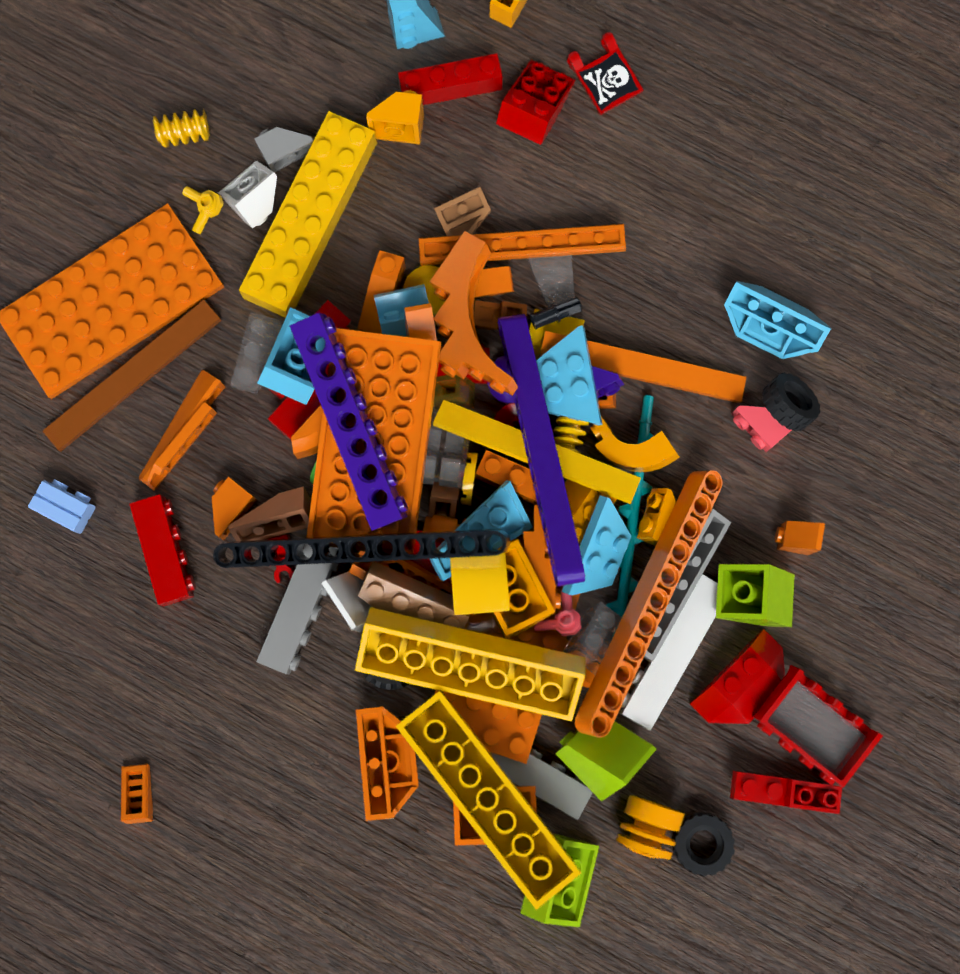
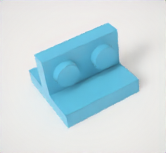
(392, 304)

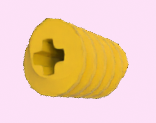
(181, 128)
(568, 432)

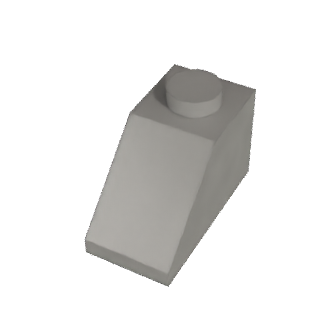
(282, 147)

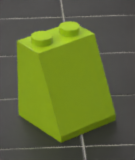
(755, 594)
(607, 761)

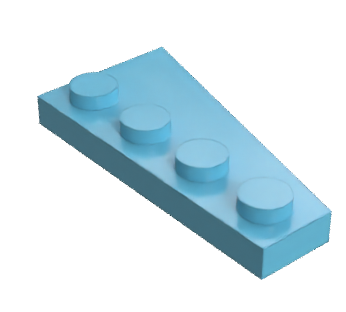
(499, 511)

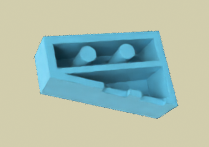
(413, 22)

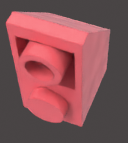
(759, 423)

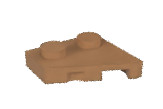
(463, 213)

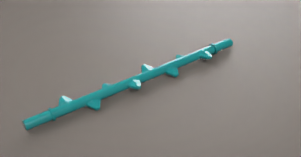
(631, 512)

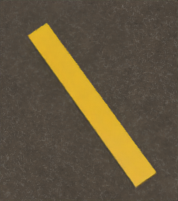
(510, 442)

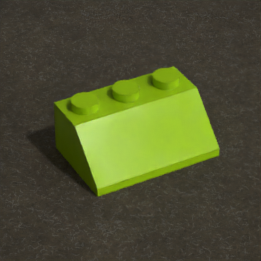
(569, 903)

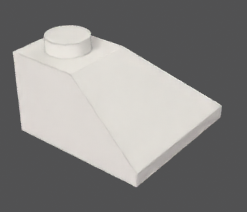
(252, 194)

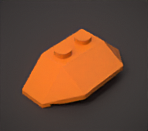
(386, 763)

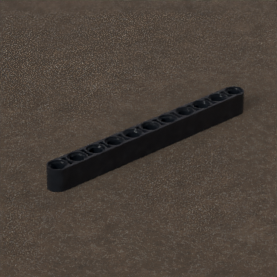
(347, 552)

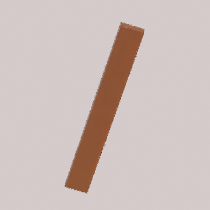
(131, 376)

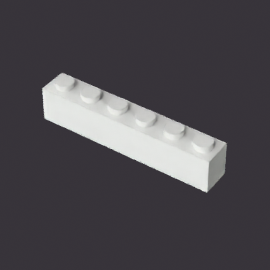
(661, 676)

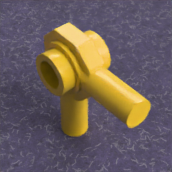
(208, 205)

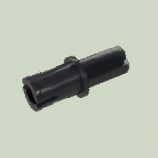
(555, 312)

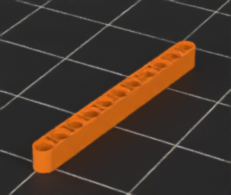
(648, 604)

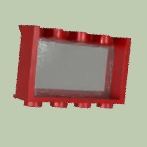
(816, 727)

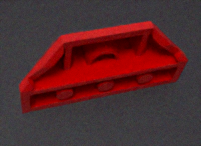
(743, 683)

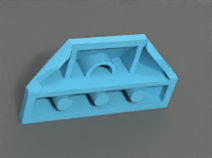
(774, 321)

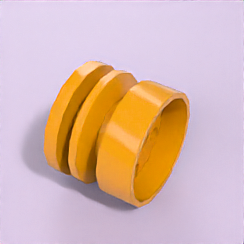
(649, 827)

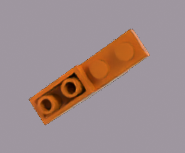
(536, 550)

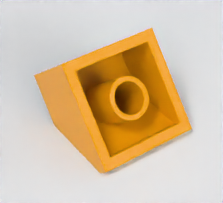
(398, 118)

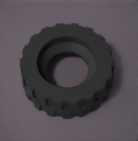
(791, 402)
(724, 848)

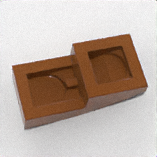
(487, 313)

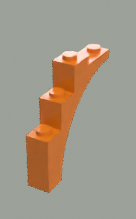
(456, 285)

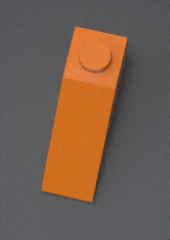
(384, 278)

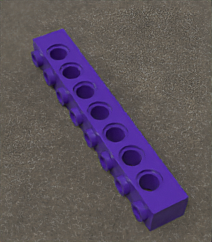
(306, 335)

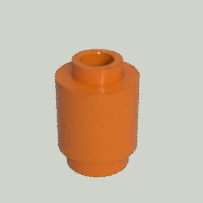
(440, 524)

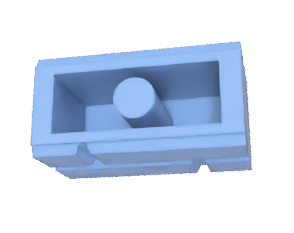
(61, 506)

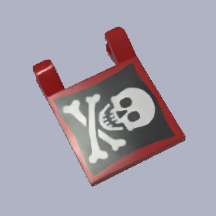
(608, 78)

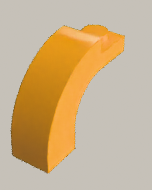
(641, 457)

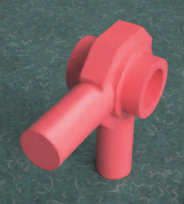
(566, 621)

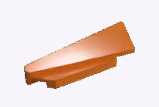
(184, 429)

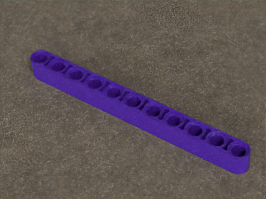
(541, 452)

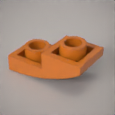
(494, 282)

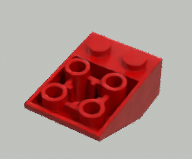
(534, 102)

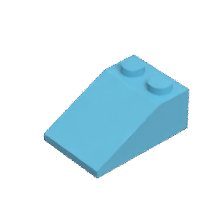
(285, 367)

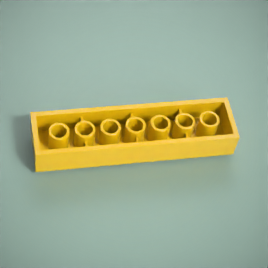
(308, 214)
(471, 664)
(489, 799)

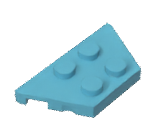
(569, 379)
(601, 548)

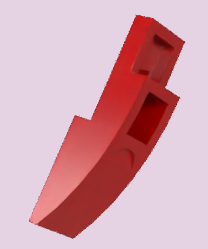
(786, 792)

